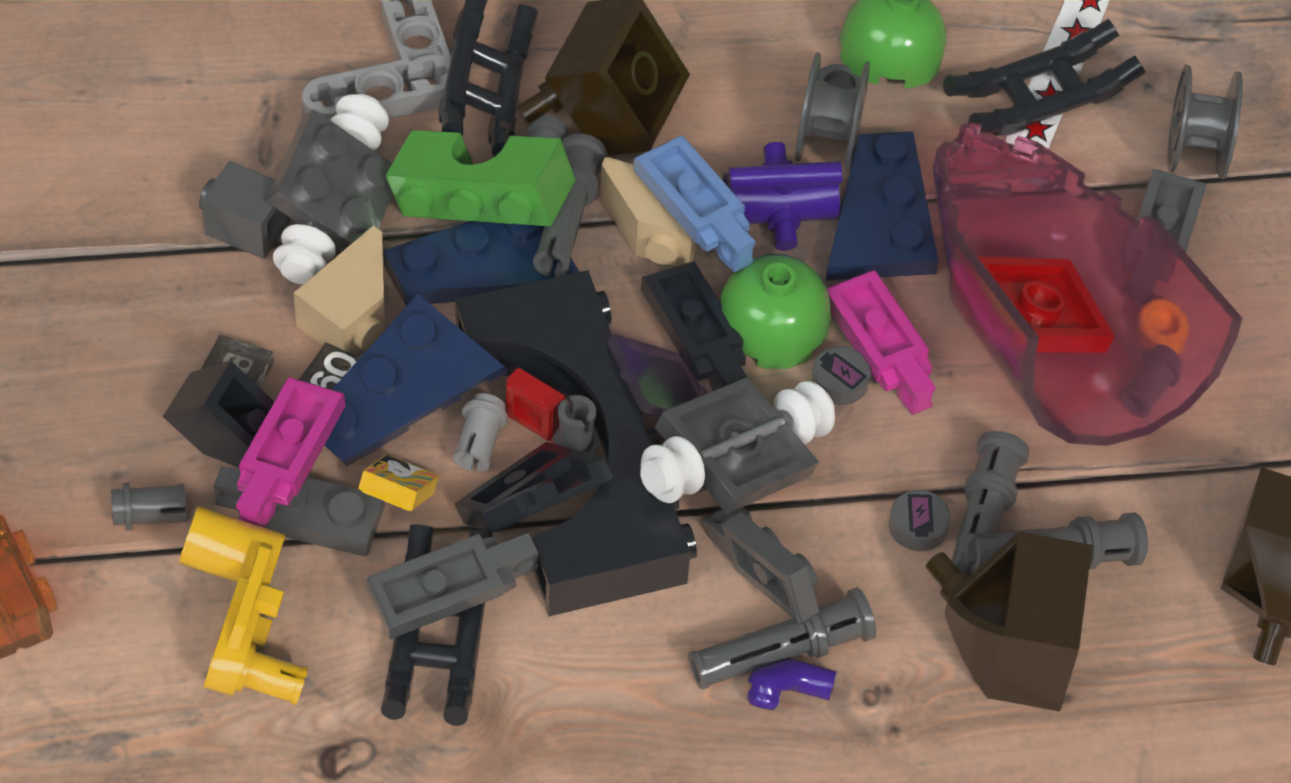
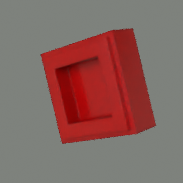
(533, 404)

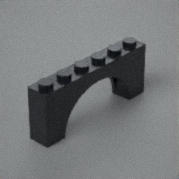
(624, 535)

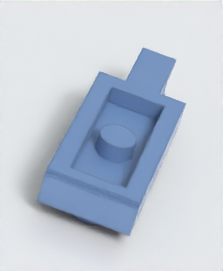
(698, 200)

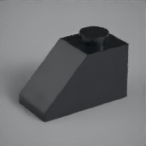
(219, 411)

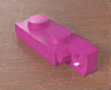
(884, 338)
(286, 448)

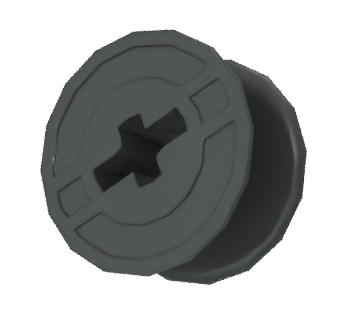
(832, 111)
(1205, 121)

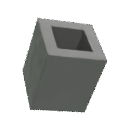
(238, 210)

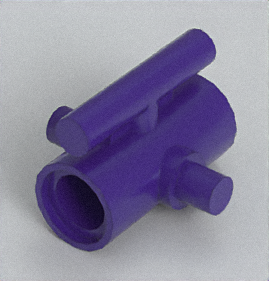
(786, 193)

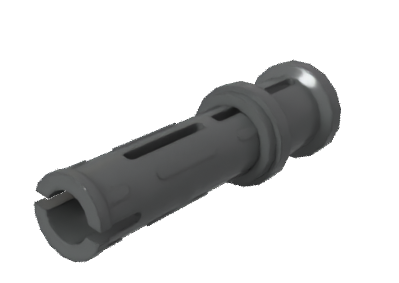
(557, 241)
(990, 487)
(1110, 540)
(832, 626)

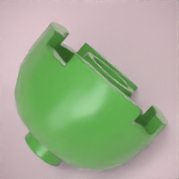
(897, 39)
(778, 310)

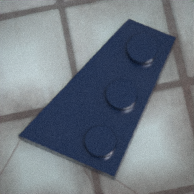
(884, 213)
(466, 261)
(403, 377)

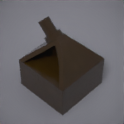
(613, 77)
(1261, 562)
(1019, 616)

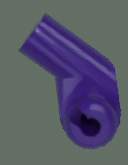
(787, 676)

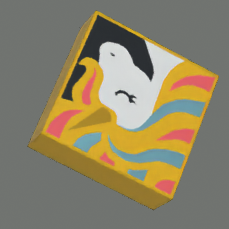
(398, 482)

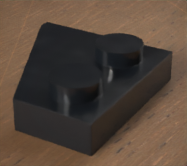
(532, 485)

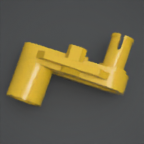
(249, 557)

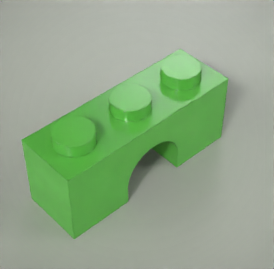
(515, 187)

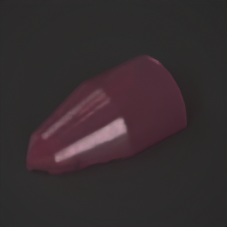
(1161, 307)

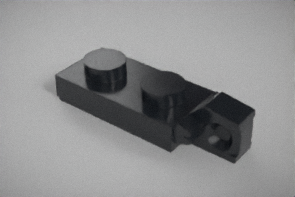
(696, 324)

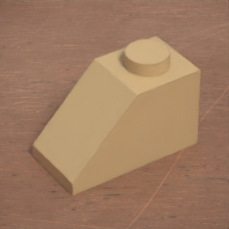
(642, 217)
(346, 297)

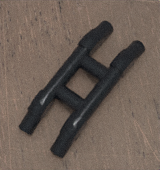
(1060, 63)
(508, 64)
(459, 657)

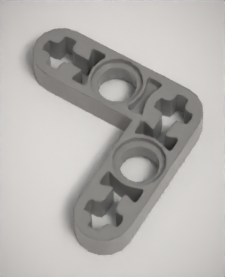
(411, 66)

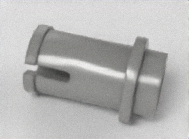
(483, 419)

